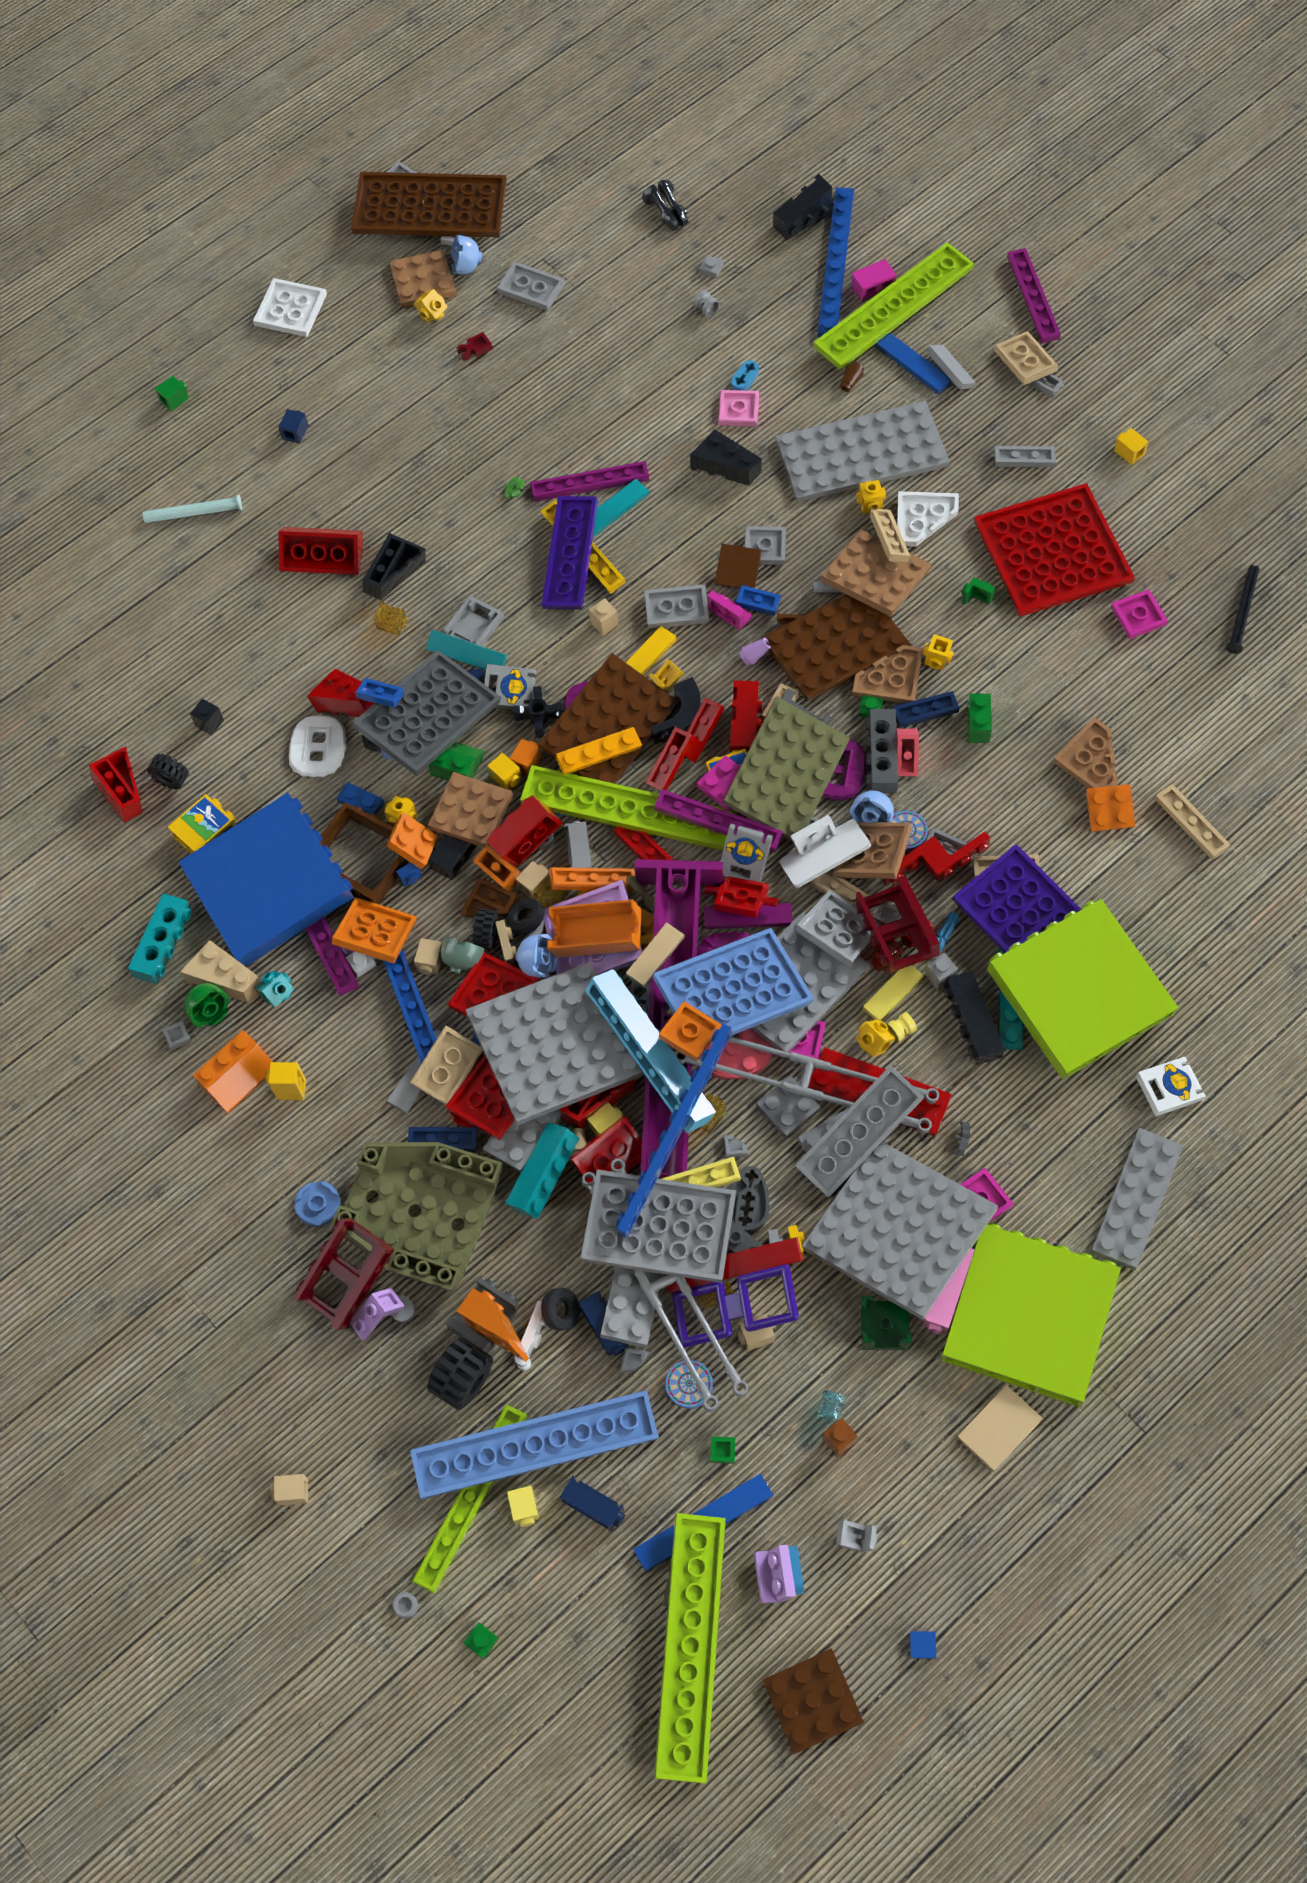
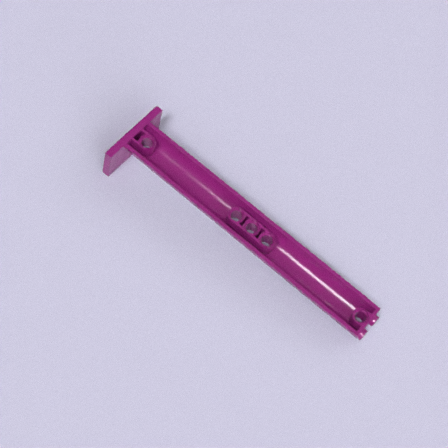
(681, 911)

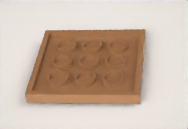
(871, 578)

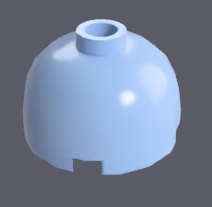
(465, 255)
(872, 807)
(535, 957)

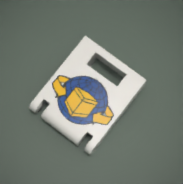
(1175, 1083)

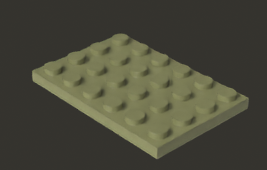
(786, 769)

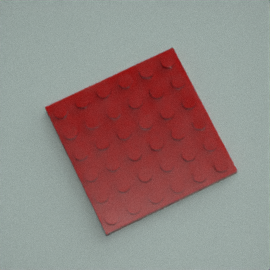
(1053, 549)

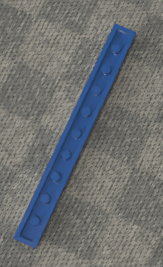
(836, 260)
(669, 1138)

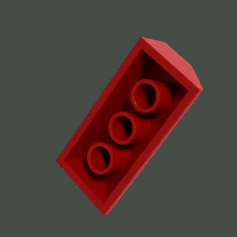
(320, 550)

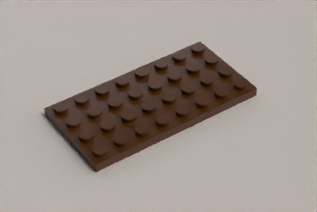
(429, 204)

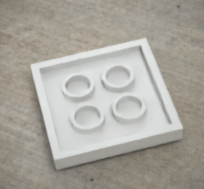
(290, 307)

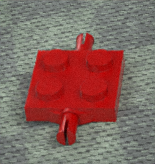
(741, 896)

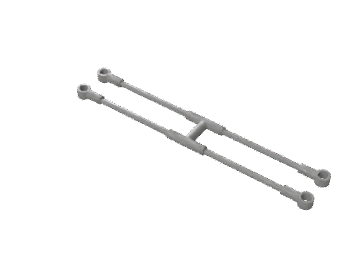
(802, 1089)
(650, 1288)

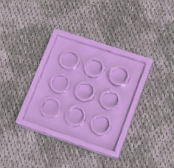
(600, 962)

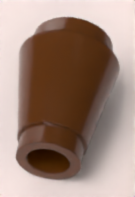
(851, 376)

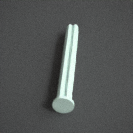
(192, 509)

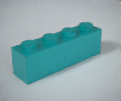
(542, 1170)

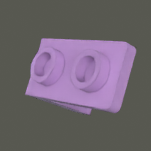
(374, 1309)

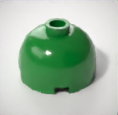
(206, 1004)

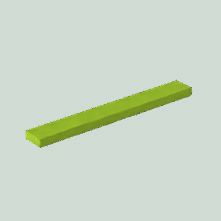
(458, 1521)

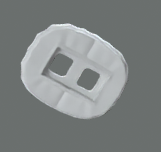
(302, 745)

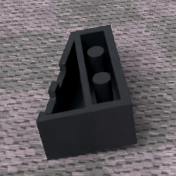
(805, 209)
(726, 458)
(392, 566)

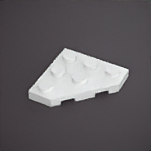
(924, 513)

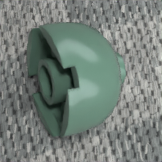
(460, 955)

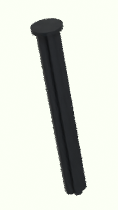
(1243, 610)

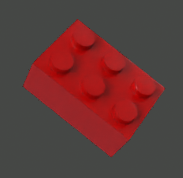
(524, 831)

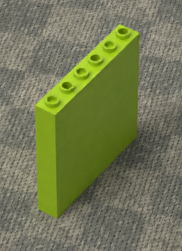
(1081, 988)
(1032, 1314)

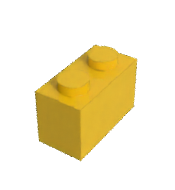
(286, 1080)

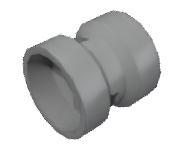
(706, 303)

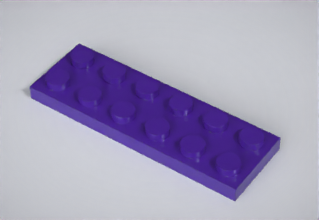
(570, 552)

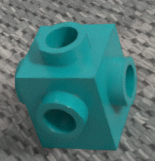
(275, 987)

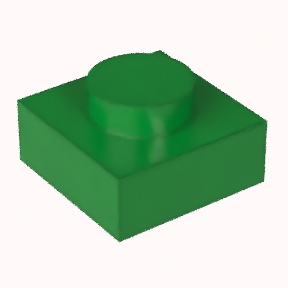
(868, 703)
(722, 1450)
(481, 1640)

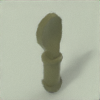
(648, 900)

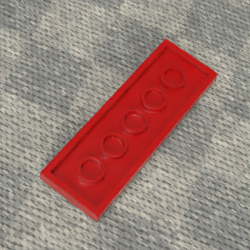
(851, 1088)

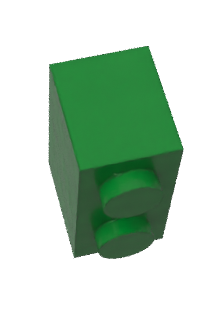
(979, 718)

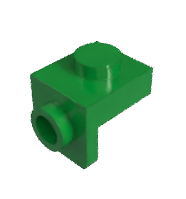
(978, 589)

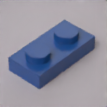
(758, 600)
(380, 692)
(358, 797)

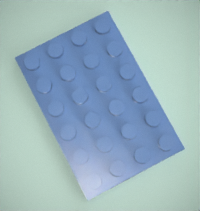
(737, 983)

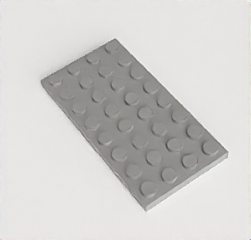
(860, 450)

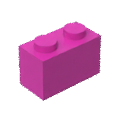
(872, 279)

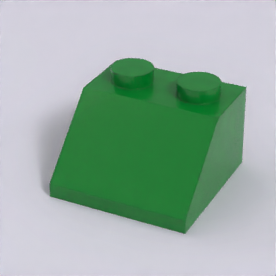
(457, 759)

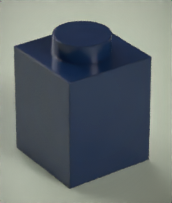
(293, 426)

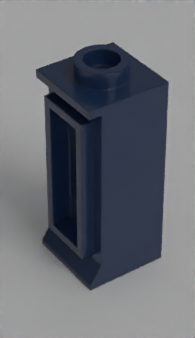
(594, 1312)
(593, 1504)

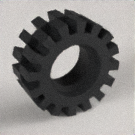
(167, 771)
(485, 928)

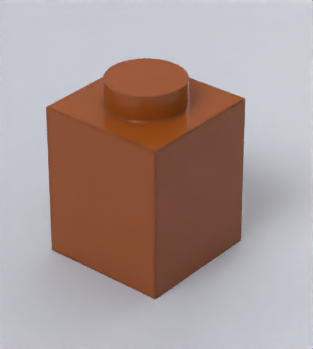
(840, 1437)

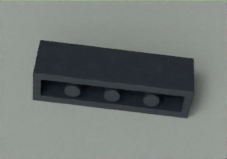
(450, 856)
(974, 1018)

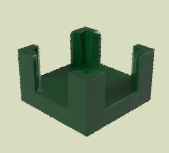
(884, 1325)

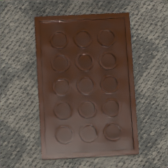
(833, 644)
(609, 704)

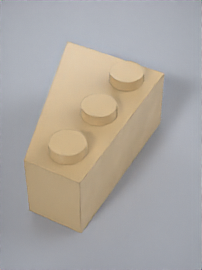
(220, 968)

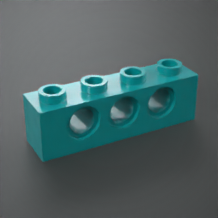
(149, 946)

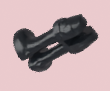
(669, 215)

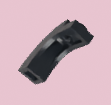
(689, 700)

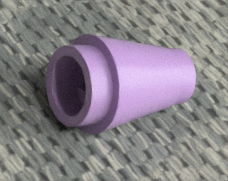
(753, 652)

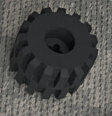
(459, 1373)

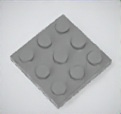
(836, 928)

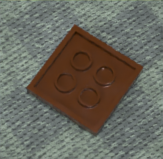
(812, 1701)

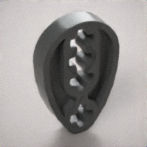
(758, 1192)

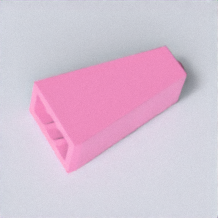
(941, 1314)

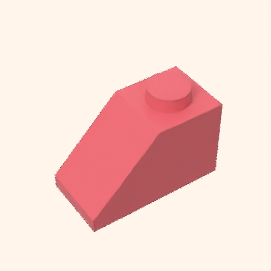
(907, 752)

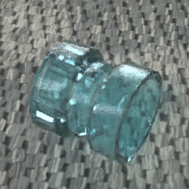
(831, 1406)

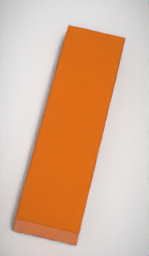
(587, 878)

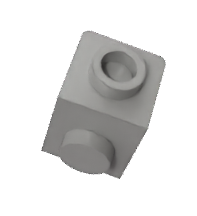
(856, 1536)

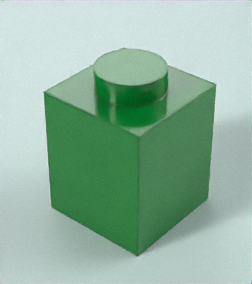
(172, 393)

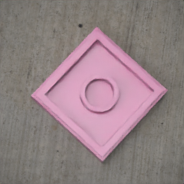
(738, 408)

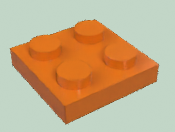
(1110, 808)
(412, 840)
(689, 1031)

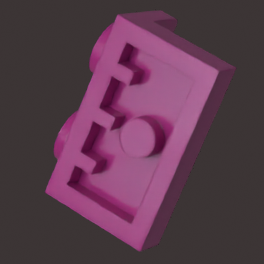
(727, 610)

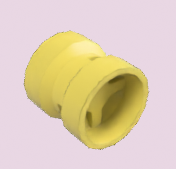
(902, 1026)

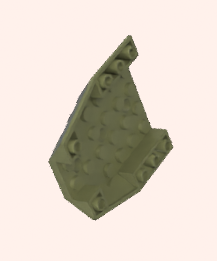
(447, 1188)

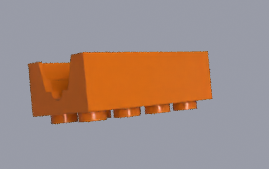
(595, 928)

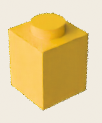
(1131, 446)
(504, 771)

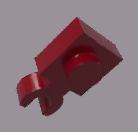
(475, 345)

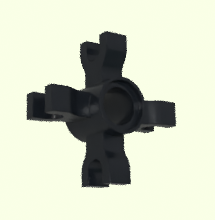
(538, 704)

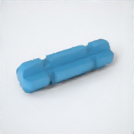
(947, 928)

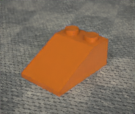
(490, 1322)

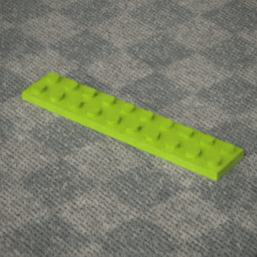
(893, 305)
(613, 806)
(690, 1649)

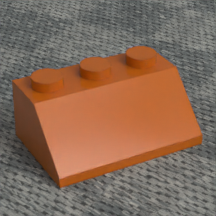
(234, 1071)

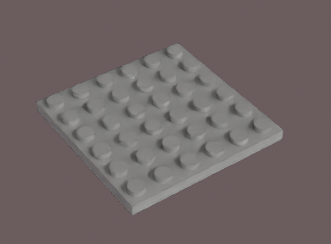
(551, 1045)
(900, 1229)

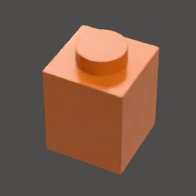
(525, 755)

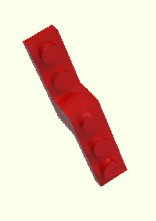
(685, 745)
(937, 859)

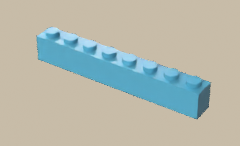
(642, 1042)

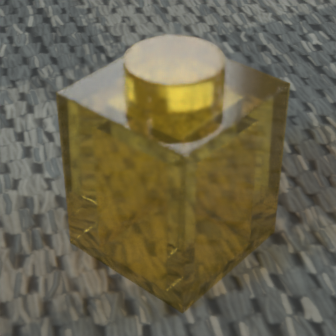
(720, 1108)

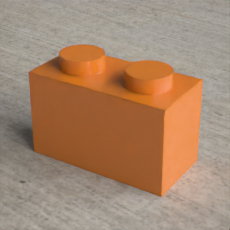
(497, 868)

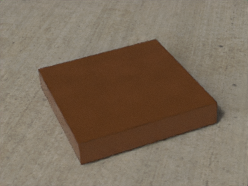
(737, 566)

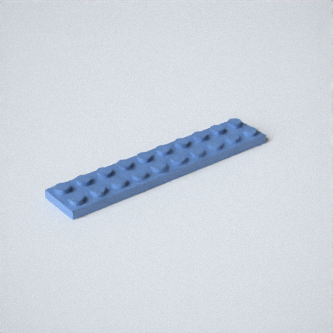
(533, 1444)

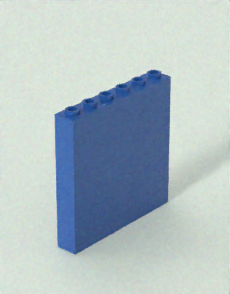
(267, 879)

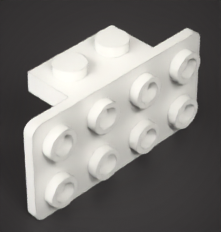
(822, 849)

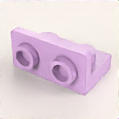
(774, 1575)

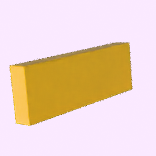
(652, 650)

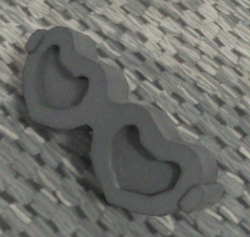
(964, 1138)

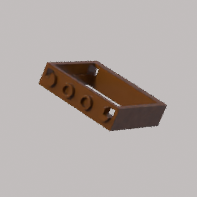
(373, 823)

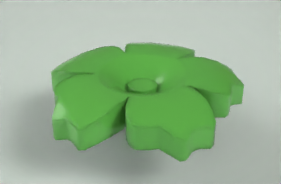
(513, 487)

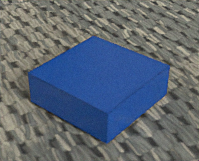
(922, 1645)

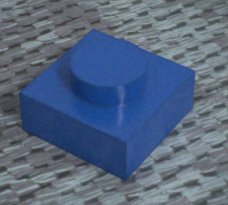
(409, 874)

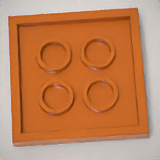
(374, 930)

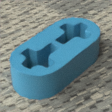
(741, 375)
(796, 1570)

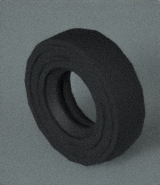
(531, 922)
(571, 1309)

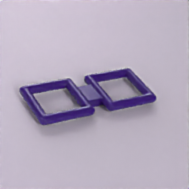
(736, 1306)

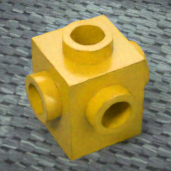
(430, 305)
(870, 496)
(938, 652)
(397, 807)
(874, 1037)

